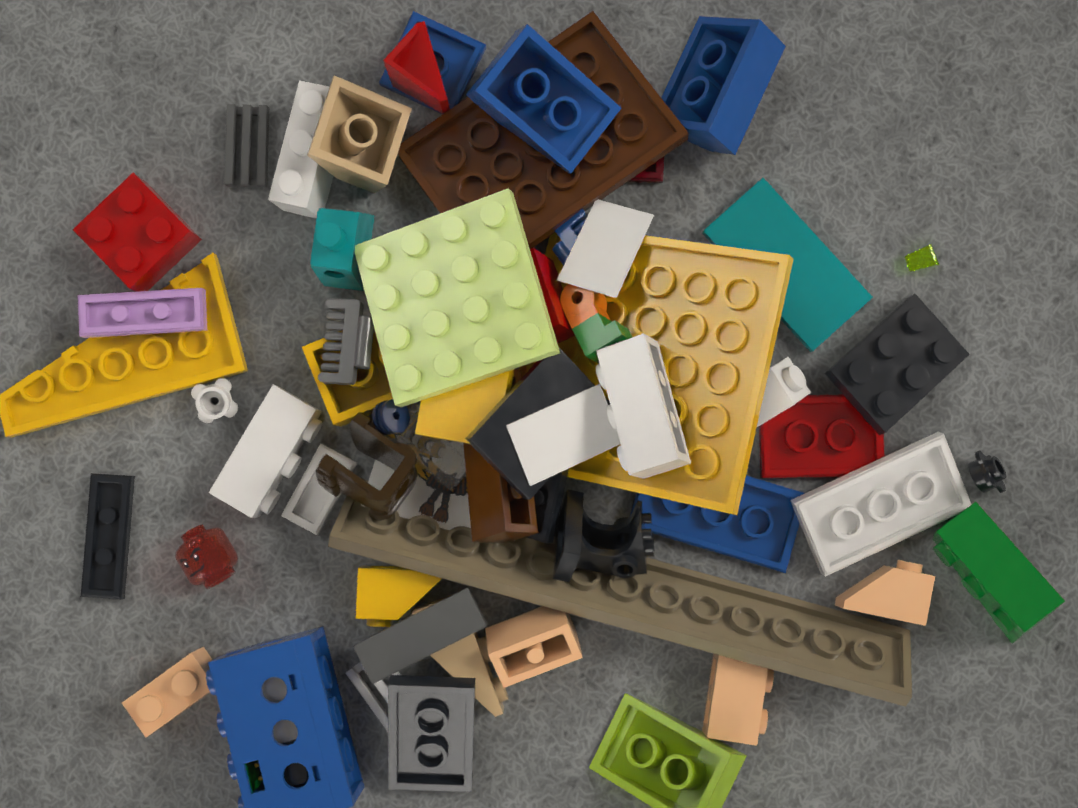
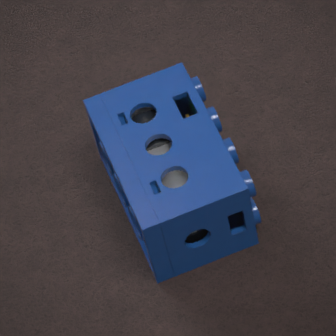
(286, 724)

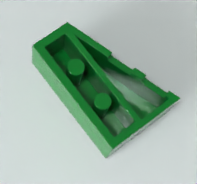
(996, 572)

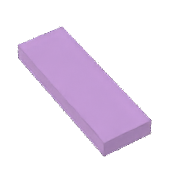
(142, 312)

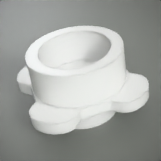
(206, 409)

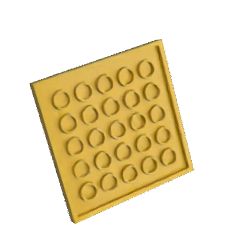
(717, 335)

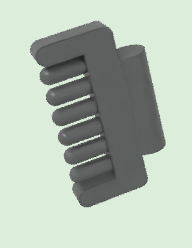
(355, 345)

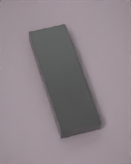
(420, 635)

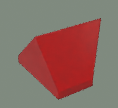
(415, 69)

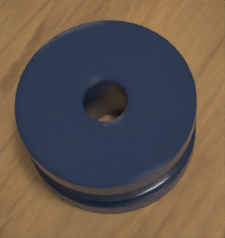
(390, 418)

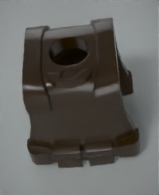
(400, 457)

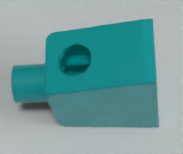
(335, 244)

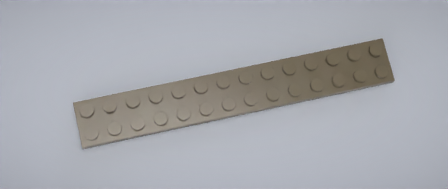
(663, 603)

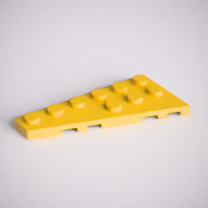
(130, 368)

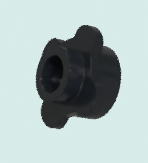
(987, 472)

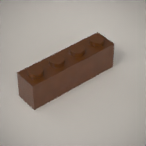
(495, 507)

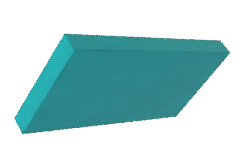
(820, 287)

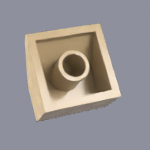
(358, 135)

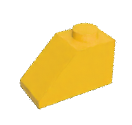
(389, 592)

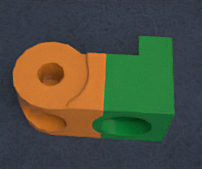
(590, 321)

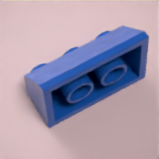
(722, 80)

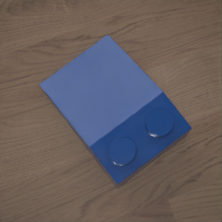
(543, 99)

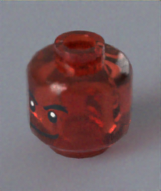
(206, 556)

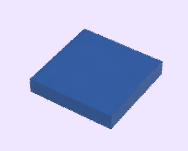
(455, 56)

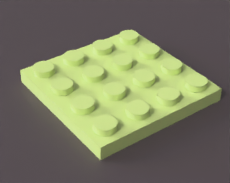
(455, 299)

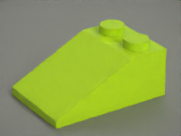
(665, 759)

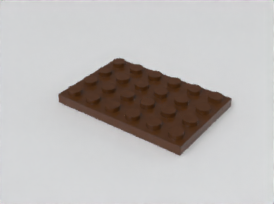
(474, 156)

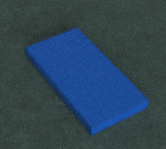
(758, 534)

